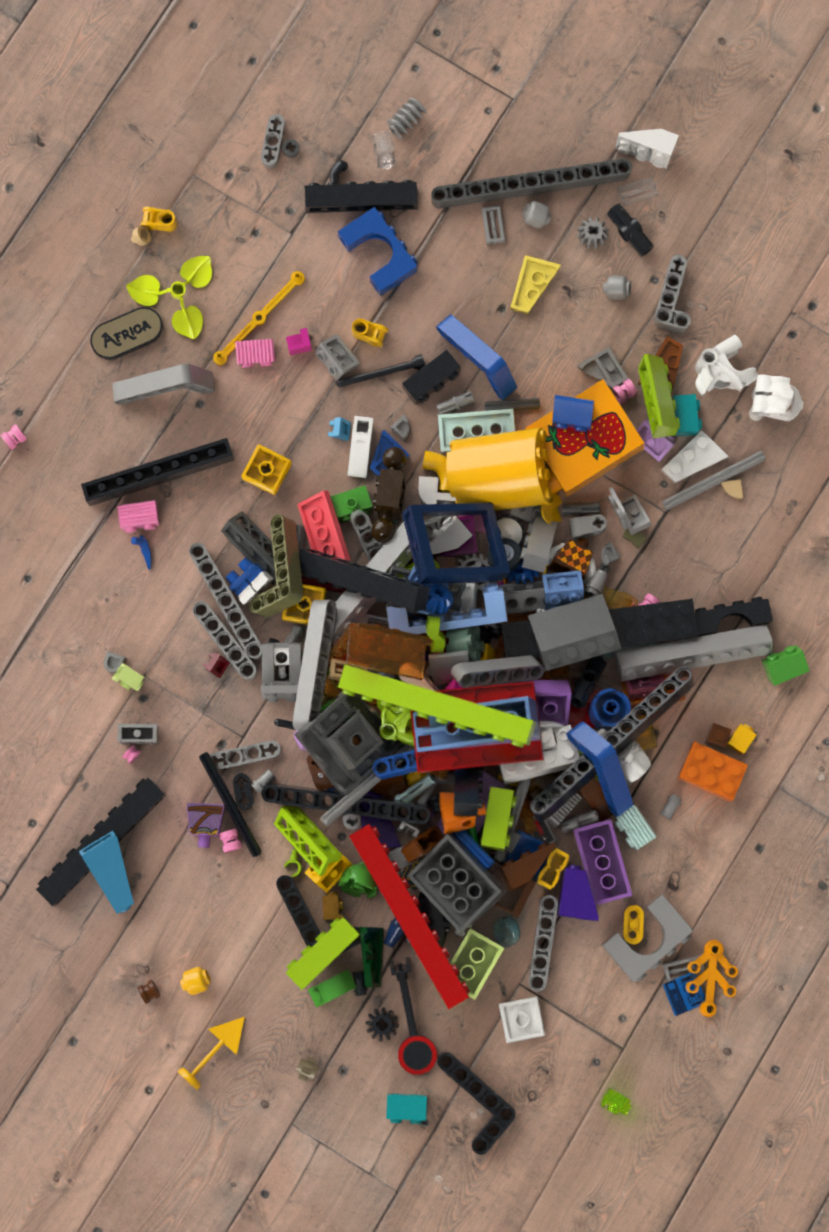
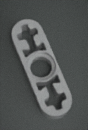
(276, 148)

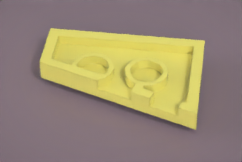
(532, 282)

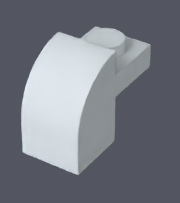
(428, 492)

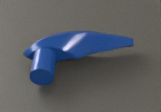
(145, 549)

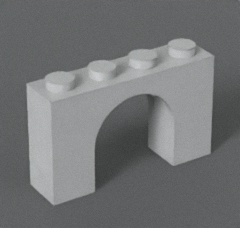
(674, 931)

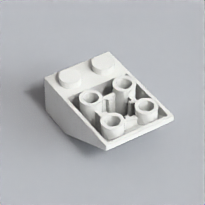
(648, 145)

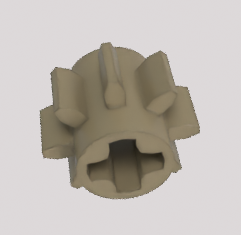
(307, 1069)

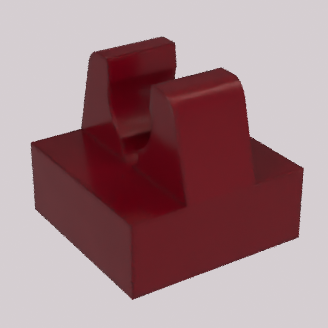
(216, 665)

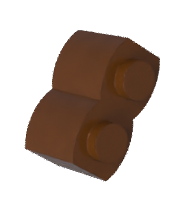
(422, 844)

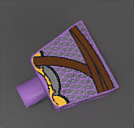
(205, 821)

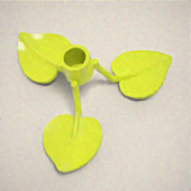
(185, 321)

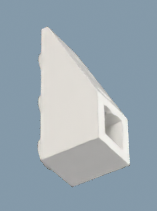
(360, 446)
(449, 536)

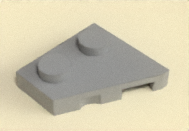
(605, 367)

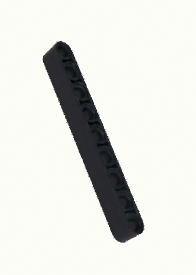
(357, 808)

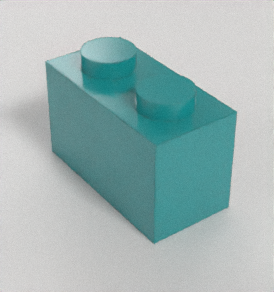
(687, 412)
(406, 1107)

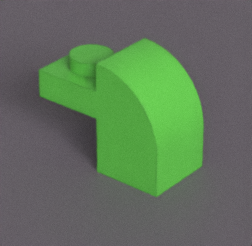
(332, 988)

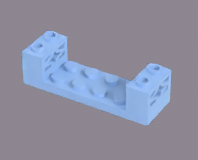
(493, 613)

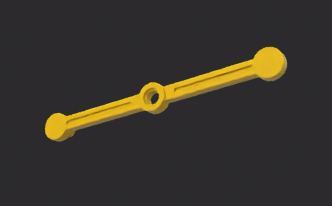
(297, 279)

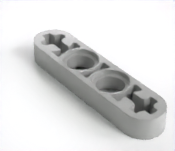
(243, 752)

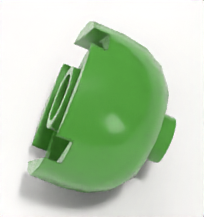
(357, 881)

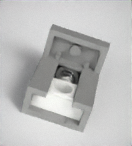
(276, 689)

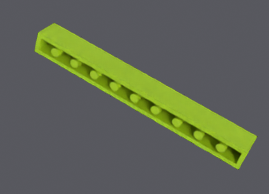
(438, 705)

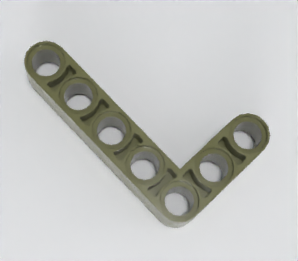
(287, 570)

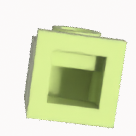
(128, 677)

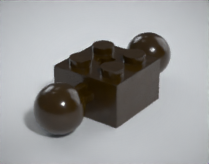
(389, 495)

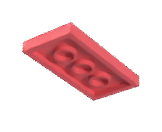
(322, 525)

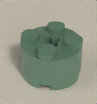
(466, 639)

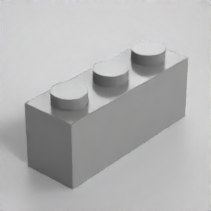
(538, 544)

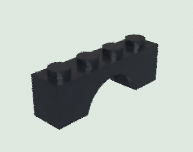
(754, 612)

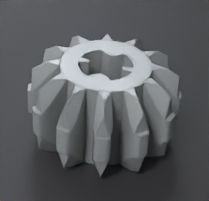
(592, 239)

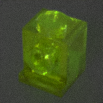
(615, 1102)

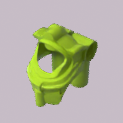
(396, 724)

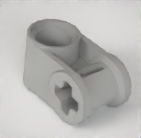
(586, 526)

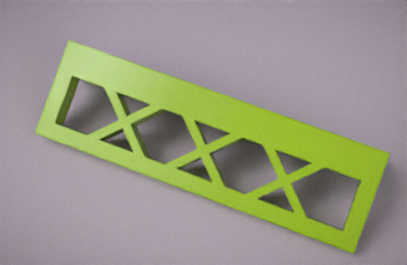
(308, 834)

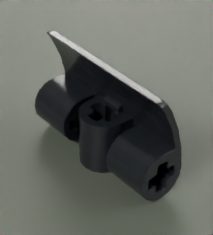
(436, 918)

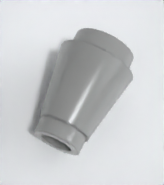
(596, 584)

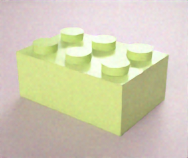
(475, 960)

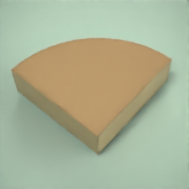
(733, 488)

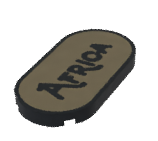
(126, 333)

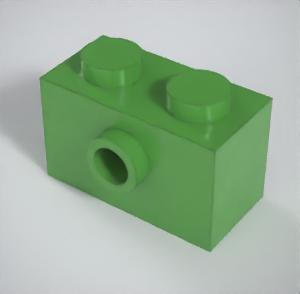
(351, 500)
(785, 665)

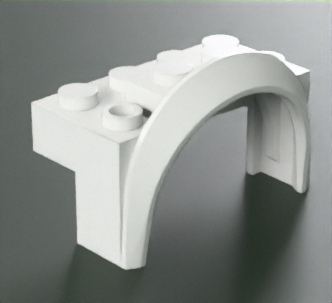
(555, 760)

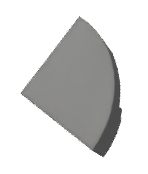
(401, 427)
(609, 554)

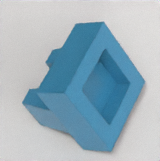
(341, 429)

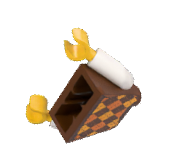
(572, 557)

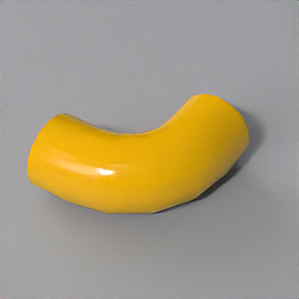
(437, 463)

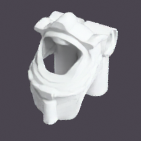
(717, 372)
(778, 402)
(632, 760)

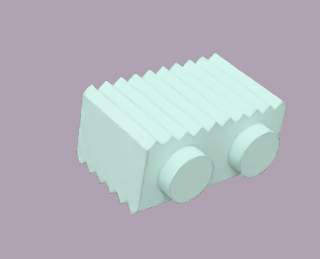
(635, 828)

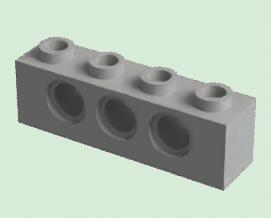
(521, 593)

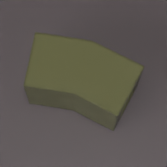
(636, 539)

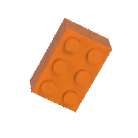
(712, 771)

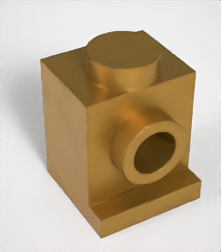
(332, 906)

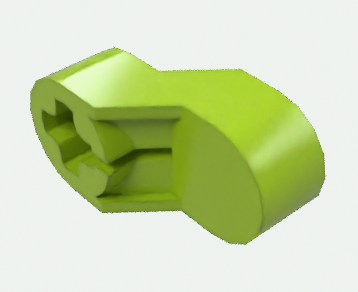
(435, 634)

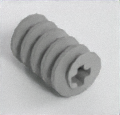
(405, 116)

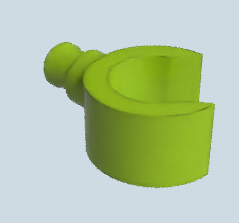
(294, 859)

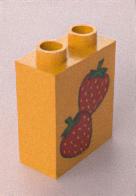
(585, 456)

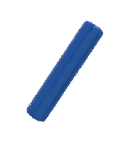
(474, 848)

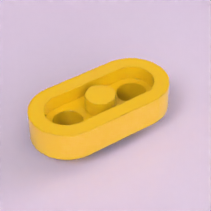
(633, 924)

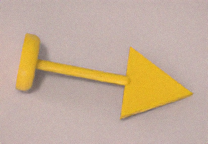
(228, 1034)

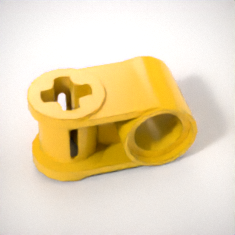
(155, 218)
(370, 333)

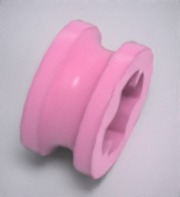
(131, 754)

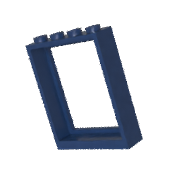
(422, 552)

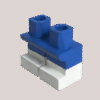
(250, 582)

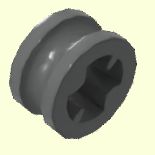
(287, 153)

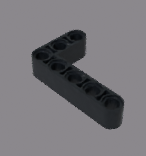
(302, 908)
(481, 1097)

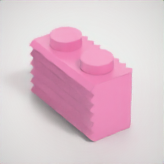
(255, 352)
(138, 516)

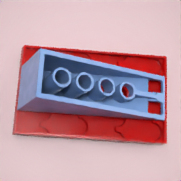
(451, 748)

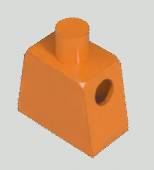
(455, 823)

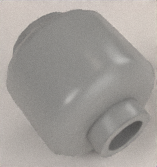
(536, 214)
(617, 287)

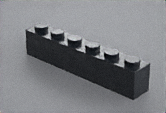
(360, 197)

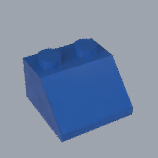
(573, 413)

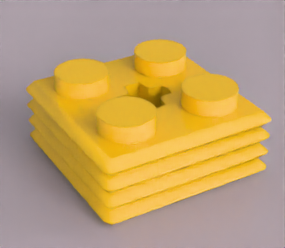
(262, 458)
(296, 613)

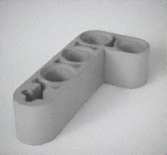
(672, 292)

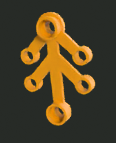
(711, 974)

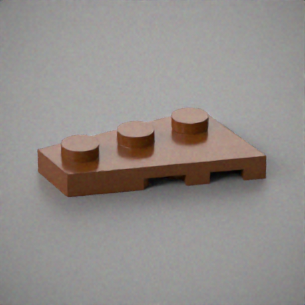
(671, 354)

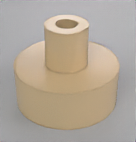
(141, 236)

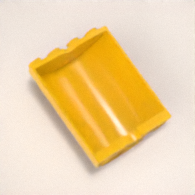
(500, 469)

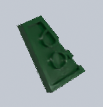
(372, 955)

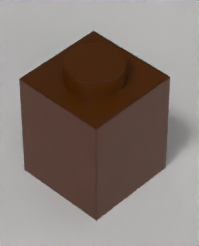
(717, 736)

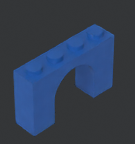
(373, 226)

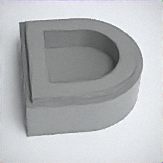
(113, 661)

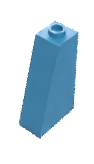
(108, 869)

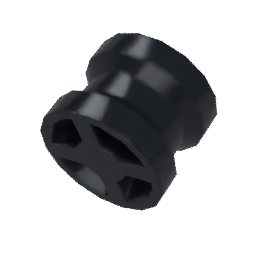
(434, 803)

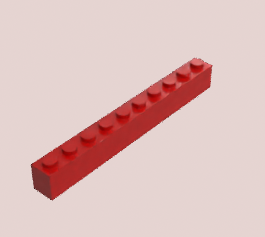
(409, 917)

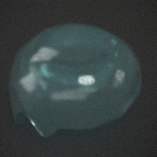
(506, 931)

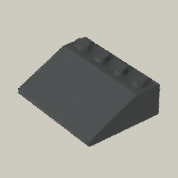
(574, 632)
(456, 883)

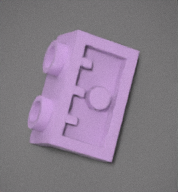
(655, 447)

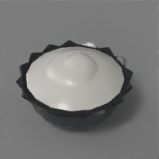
(511, 528)

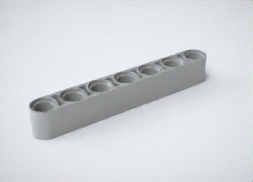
(222, 593)
(314, 662)

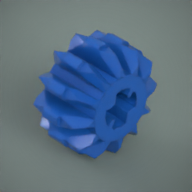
(439, 599)

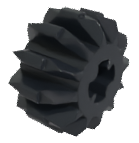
(377, 1028)

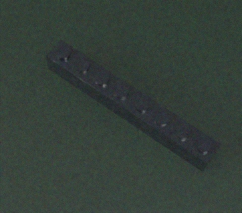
(157, 472)
(364, 580)
(120, 821)

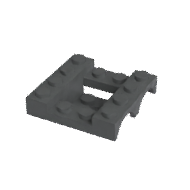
(337, 755)

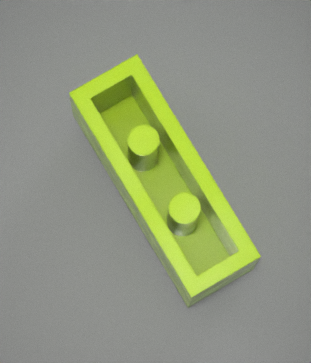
(498, 819)

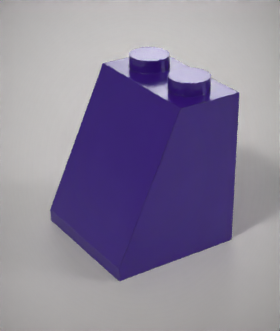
(576, 896)

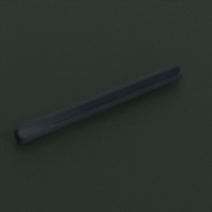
(230, 804)

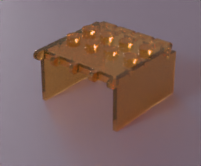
(380, 651)

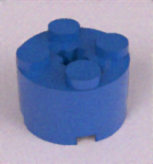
(610, 699)

